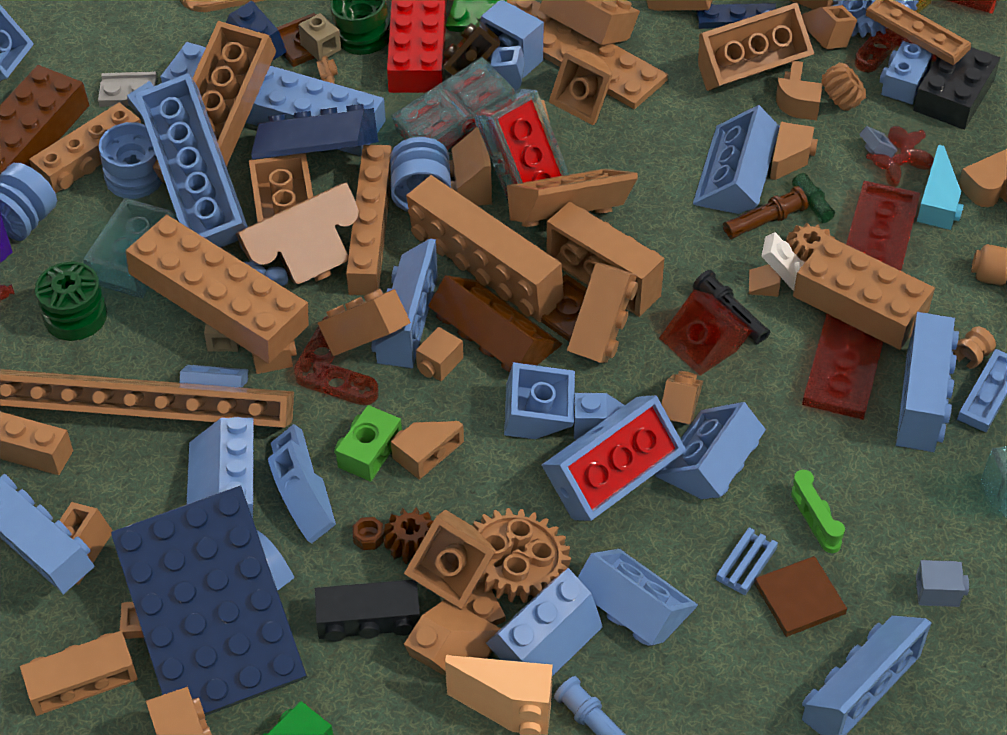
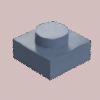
(877, 142)

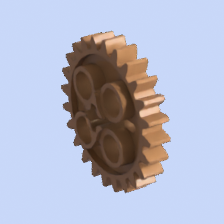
(525, 554)

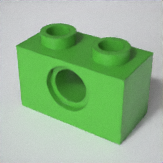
(366, 458)

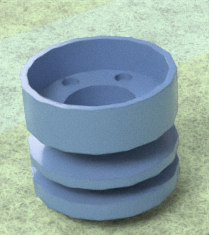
(129, 161)
(414, 162)
(24, 200)

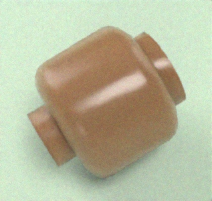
(990, 264)

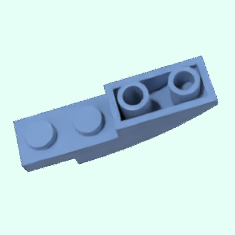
(299, 485)

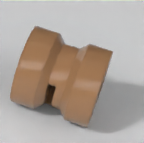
(975, 346)

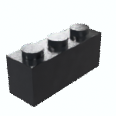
(366, 609)

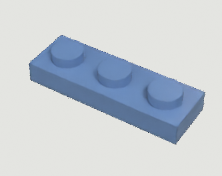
(986, 394)

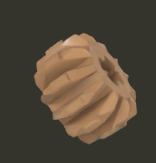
(843, 86)
(806, 240)

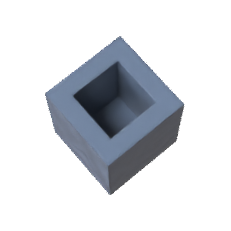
(941, 583)

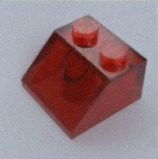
(704, 332)

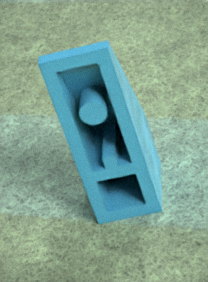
(942, 194)

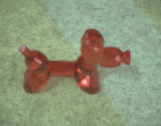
(915, 157)

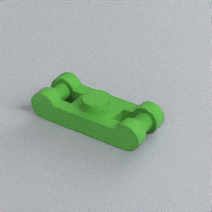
(817, 512)

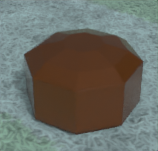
(368, 533)

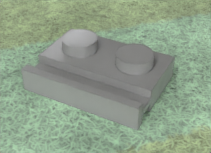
(117, 86)

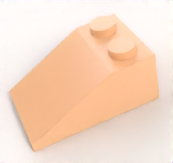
(503, 691)

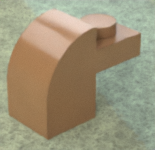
(798, 97)

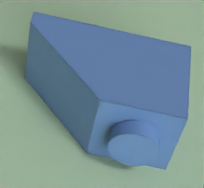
(591, 410)

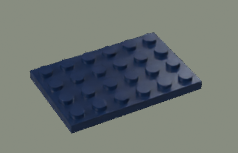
(209, 602)

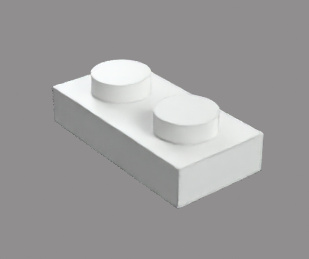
(781, 258)

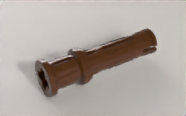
(776, 208)

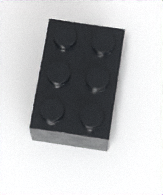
(956, 90)

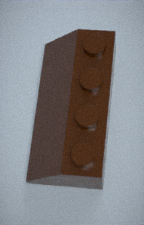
(491, 323)

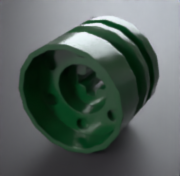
(361, 24)
(71, 301)

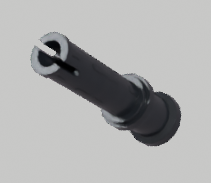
(725, 295)

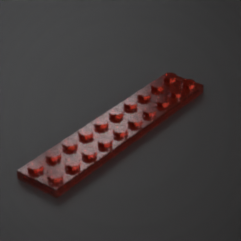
(845, 355)

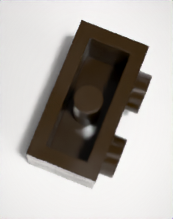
(476, 43)

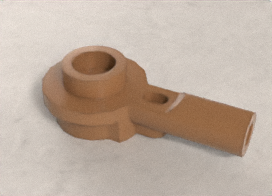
(327, 69)

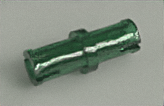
(815, 198)

